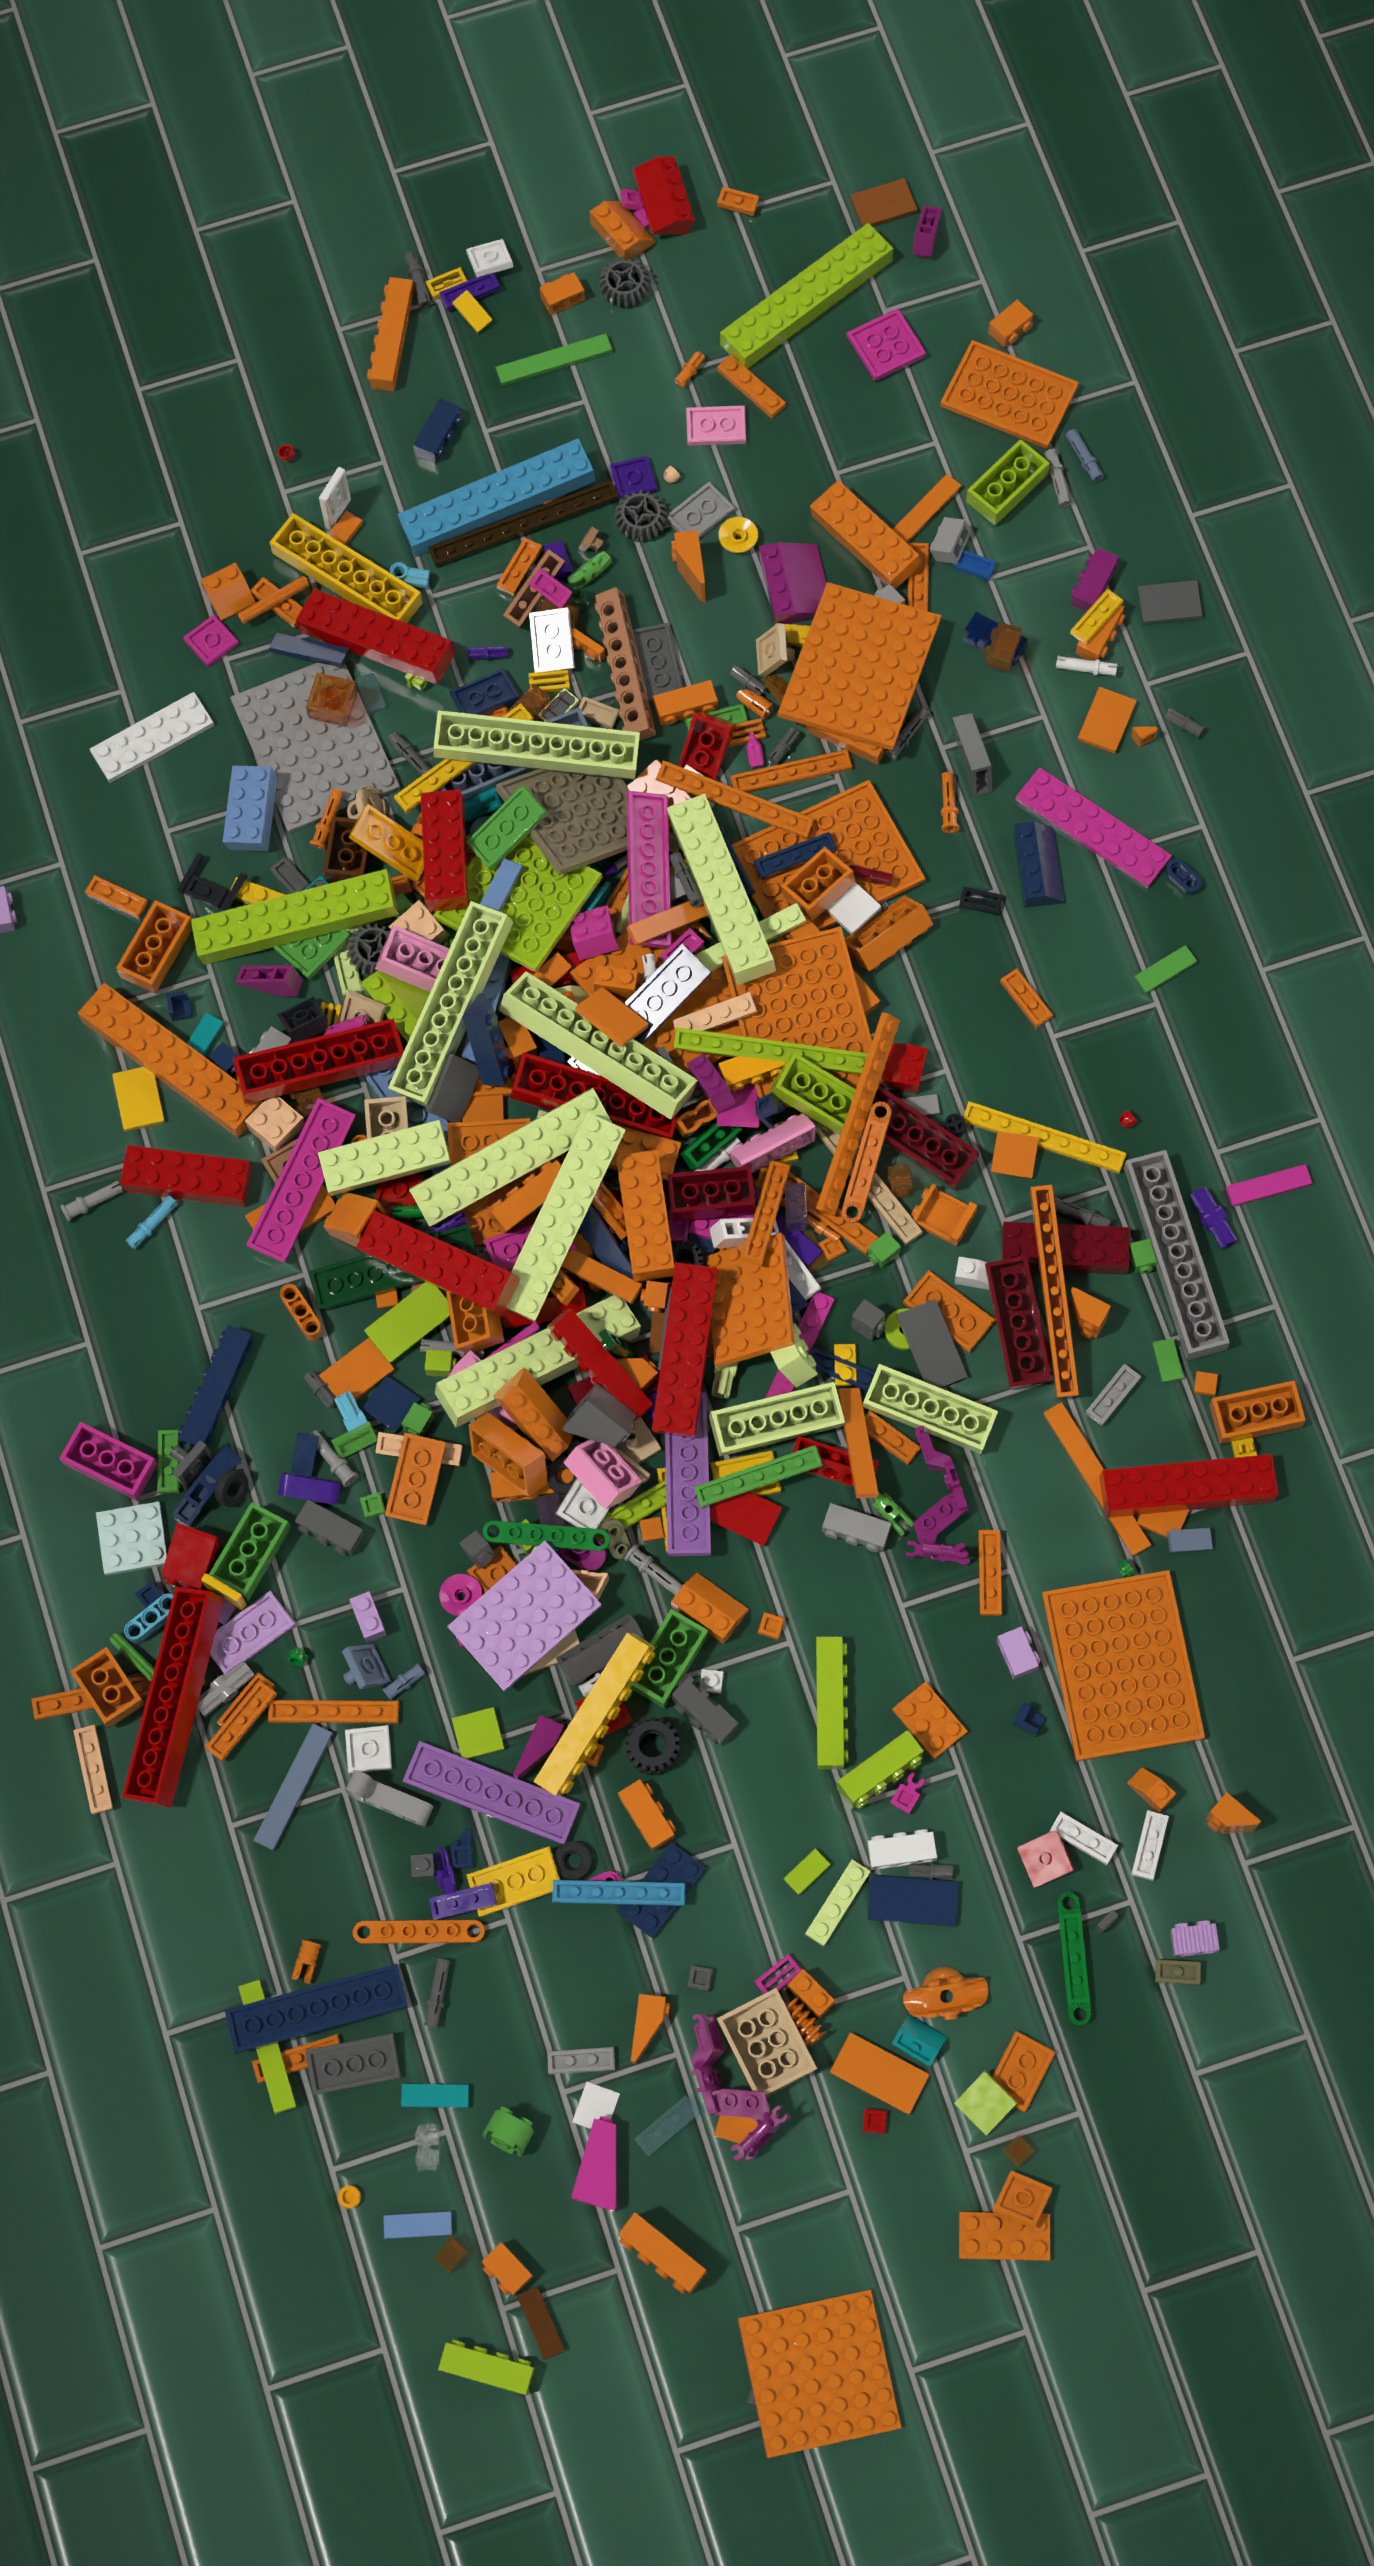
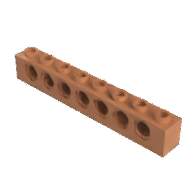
(615, 601)

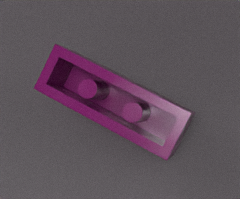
(1094, 579)
(711, 1083)

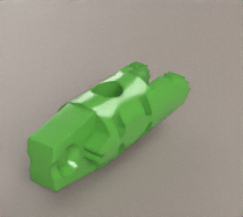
(590, 570)
(882, 1503)

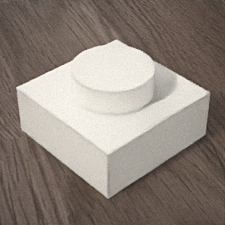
(711, 1681)

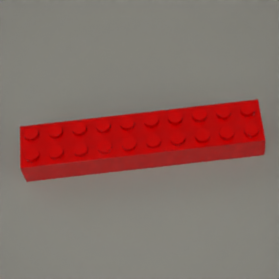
(173, 1697)

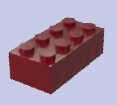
(711, 1193)

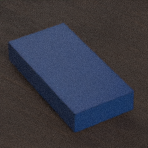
(975, 565)

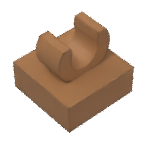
(590, 541)

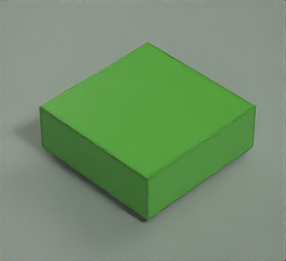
(372, 1505)

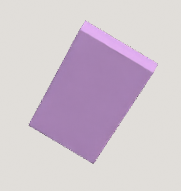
(250, 1632)

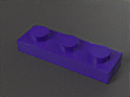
(477, 287)
(463, 1901)

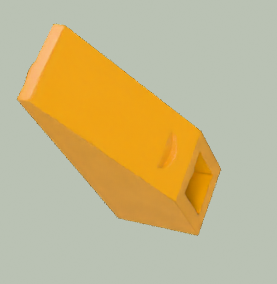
(744, 1070)

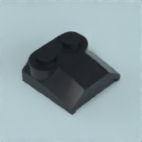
(304, 1020)

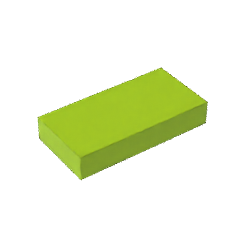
(806, 1872)

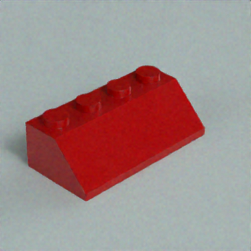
(664, 196)
(551, 1308)

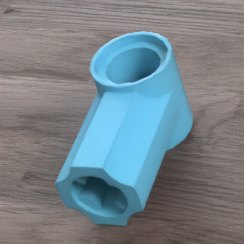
(411, 576)
(352, 1415)

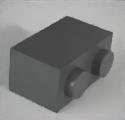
(868, 1320)

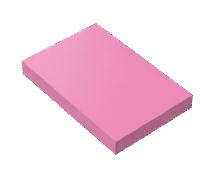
(716, 425)

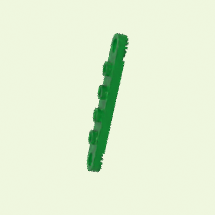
(556, 1536)
(1074, 1959)

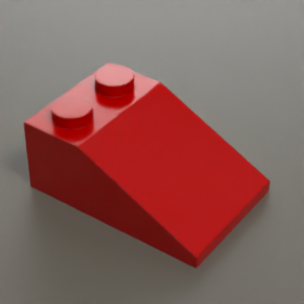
(707, 744)
(904, 1067)

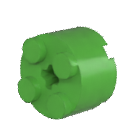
(508, 2131)

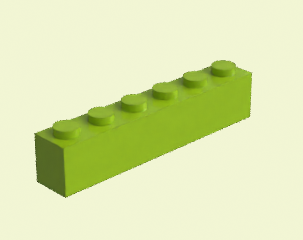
(830, 1707)

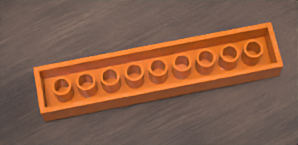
(168, 1058)

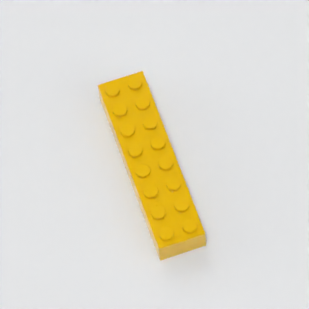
(344, 570)
(594, 1715)

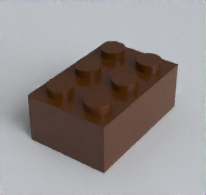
(344, 856)

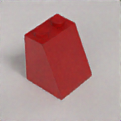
(190, 1557)

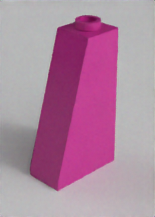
(598, 2170)

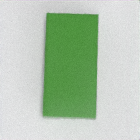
(1167, 1360)
(354, 1440)

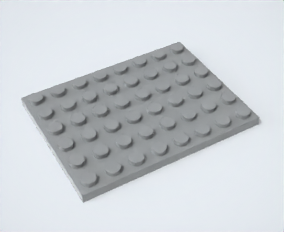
(309, 752)

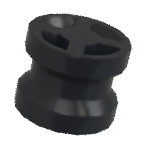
(954, 1121)

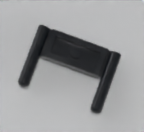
(206, 891)

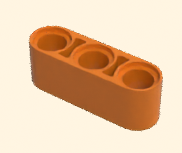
(296, 1304)

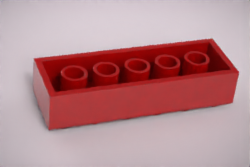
(444, 850)
(186, 1176)

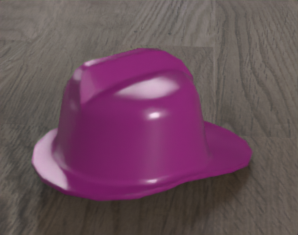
(584, 1559)

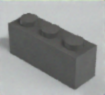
(329, 1528)

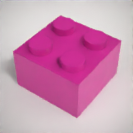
(593, 933)

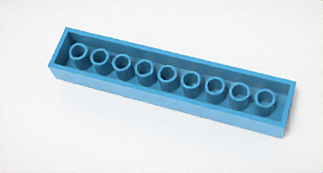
(497, 496)

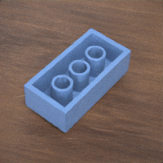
(250, 808)

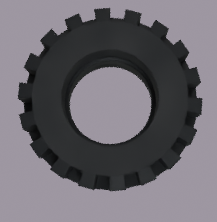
(648, 1728)

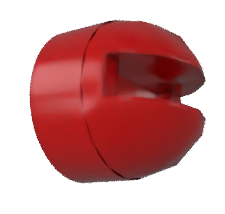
(283, 454)
(1127, 1119)

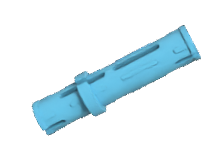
(145, 1229)

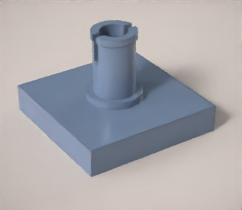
(365, 1667)

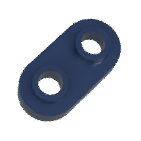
(1185, 876)

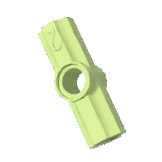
(723, 1380)

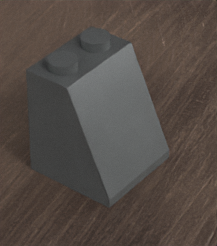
(600, 1418)

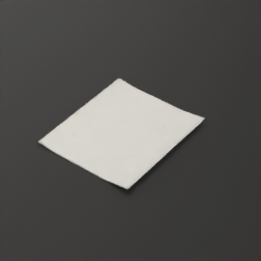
(595, 2103)

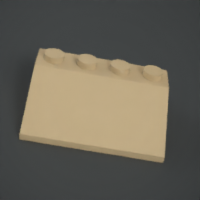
(767, 2043)

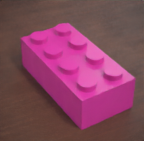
(108, 1461)

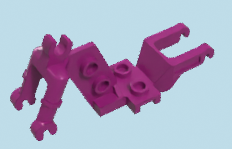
(942, 1513)
(730, 2101)

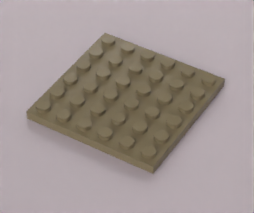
(583, 819)

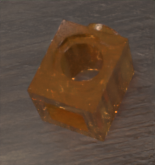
(900, 1180)

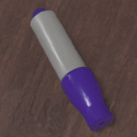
(614, 867)

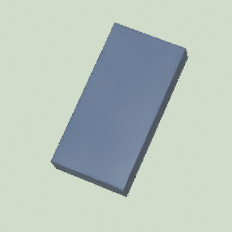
(1189, 1540)

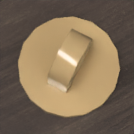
(365, 796)

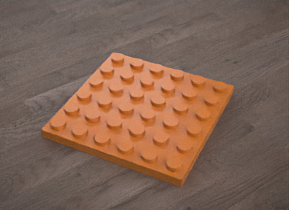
(819, 2373)

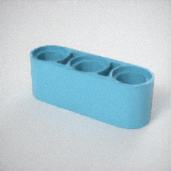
(140, 1620)

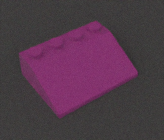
(792, 580)

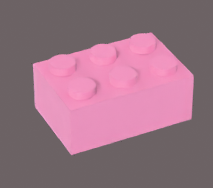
(603, 1472)

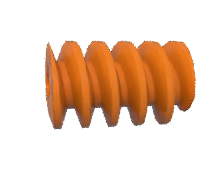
(803, 2024)

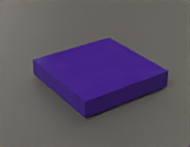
(633, 476)

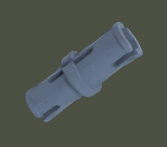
(403, 1681)

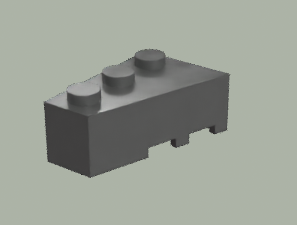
(703, 1712)

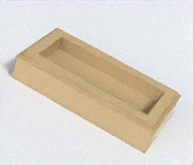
(599, 713)

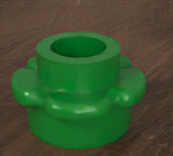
(1125, 1569)
(297, 1656)

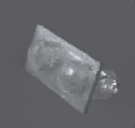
(426, 2157)

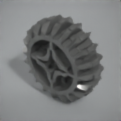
(627, 289)
(633, 508)
(359, 942)

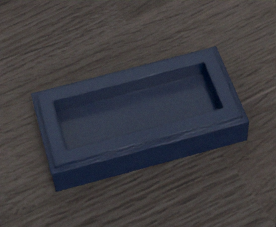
(304, 1454)

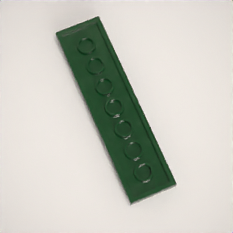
(368, 1276)

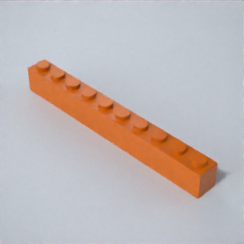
(1054, 1291)

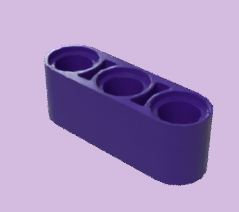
(309, 1488)

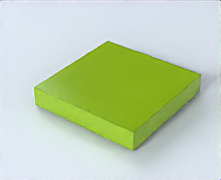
(478, 1733)
(985, 2102)

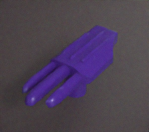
(445, 1873)

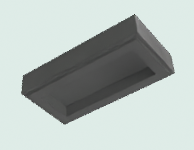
(288, 876)

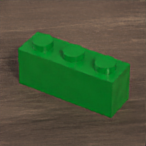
(707, 1144)

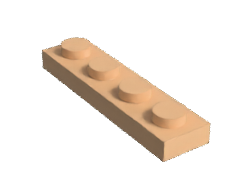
(718, 1014)
(391, 1445)
(93, 1769)

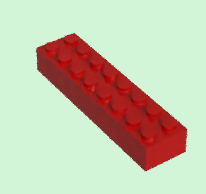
(375, 636)
(318, 1061)
(553, 1084)
(438, 1263)
(685, 1350)
(1188, 1486)

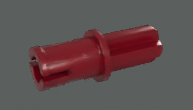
(872, 875)

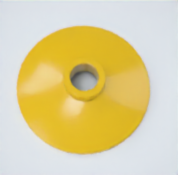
(735, 528)

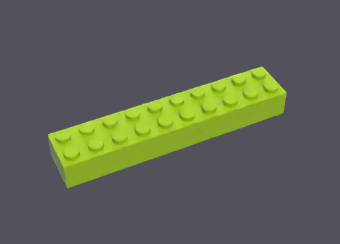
(806, 296)
(294, 917)

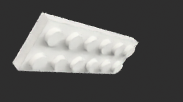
(151, 737)

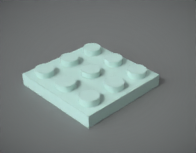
(132, 1538)

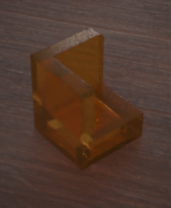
(451, 2255)

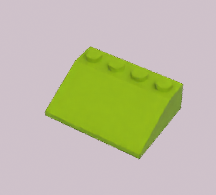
(402, 1001)

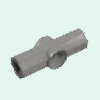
(224, 1688)

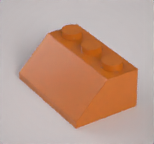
(620, 229)
(709, 1607)

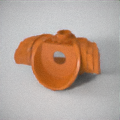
(926, 2000)

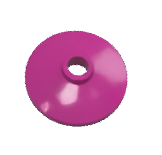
(458, 1585)

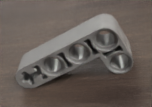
(388, 1799)

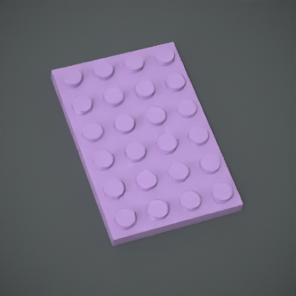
(524, 1616)

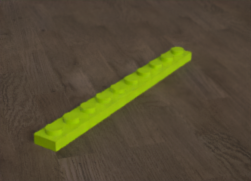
(758, 1048)

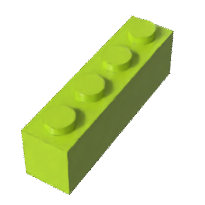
(486, 2368)

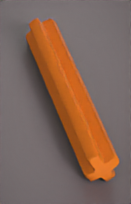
(273, 599)

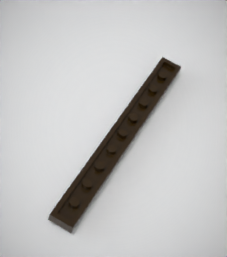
(523, 523)

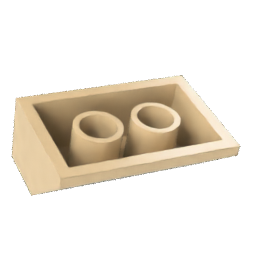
(385, 1115)

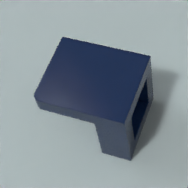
(179, 1005)
(768, 1107)
(1028, 1720)

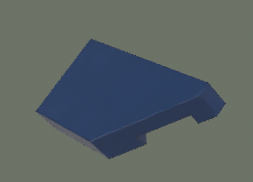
(461, 1851)

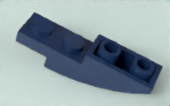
(204, 1486)

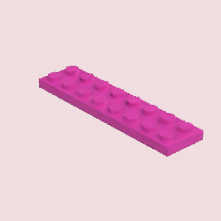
(1093, 827)
(648, 859)
(299, 1182)

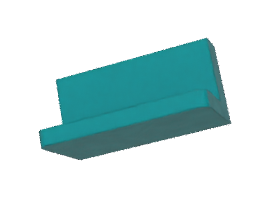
(596, 898)
(919, 2040)

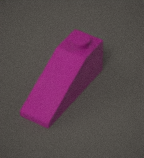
(926, 231)
(275, 979)
(540, 1745)

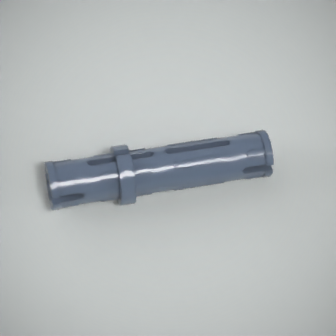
(1088, 462)

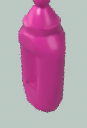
(755, 752)

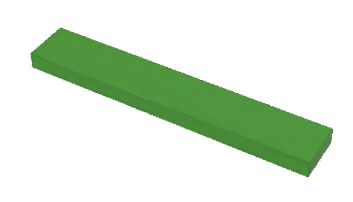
(553, 359)
(758, 1476)

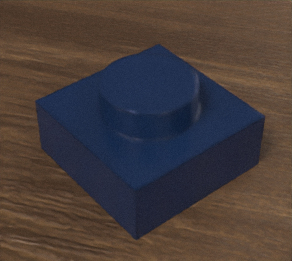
(148, 1594)

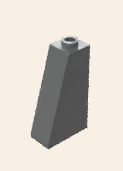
(973, 754)

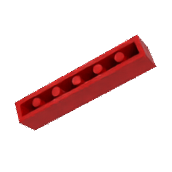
(597, 1361)

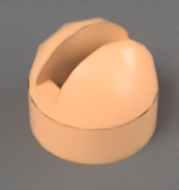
(671, 475)

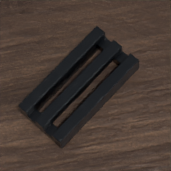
(980, 908)

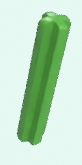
(132, 1655)

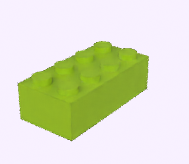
(1007, 482)
(879, 1770)

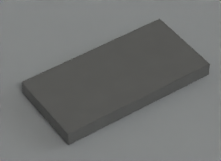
(657, 659)
(931, 1344)
(353, 2063)

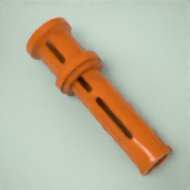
(949, 811)
(323, 828)

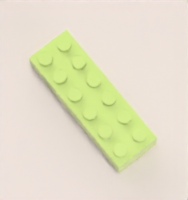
(384, 1157)
(930, 1406)
(776, 1419)

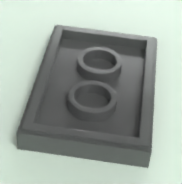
(1169, 602)
(453, 1089)

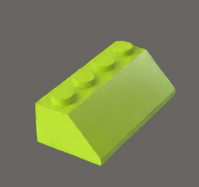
(814, 1092)

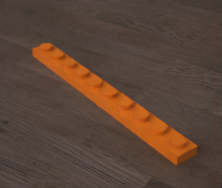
(858, 1114)

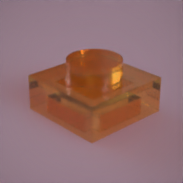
(1018, 2151)

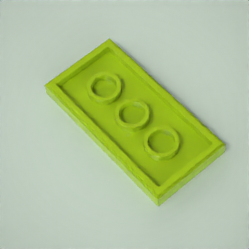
(409, 1321)

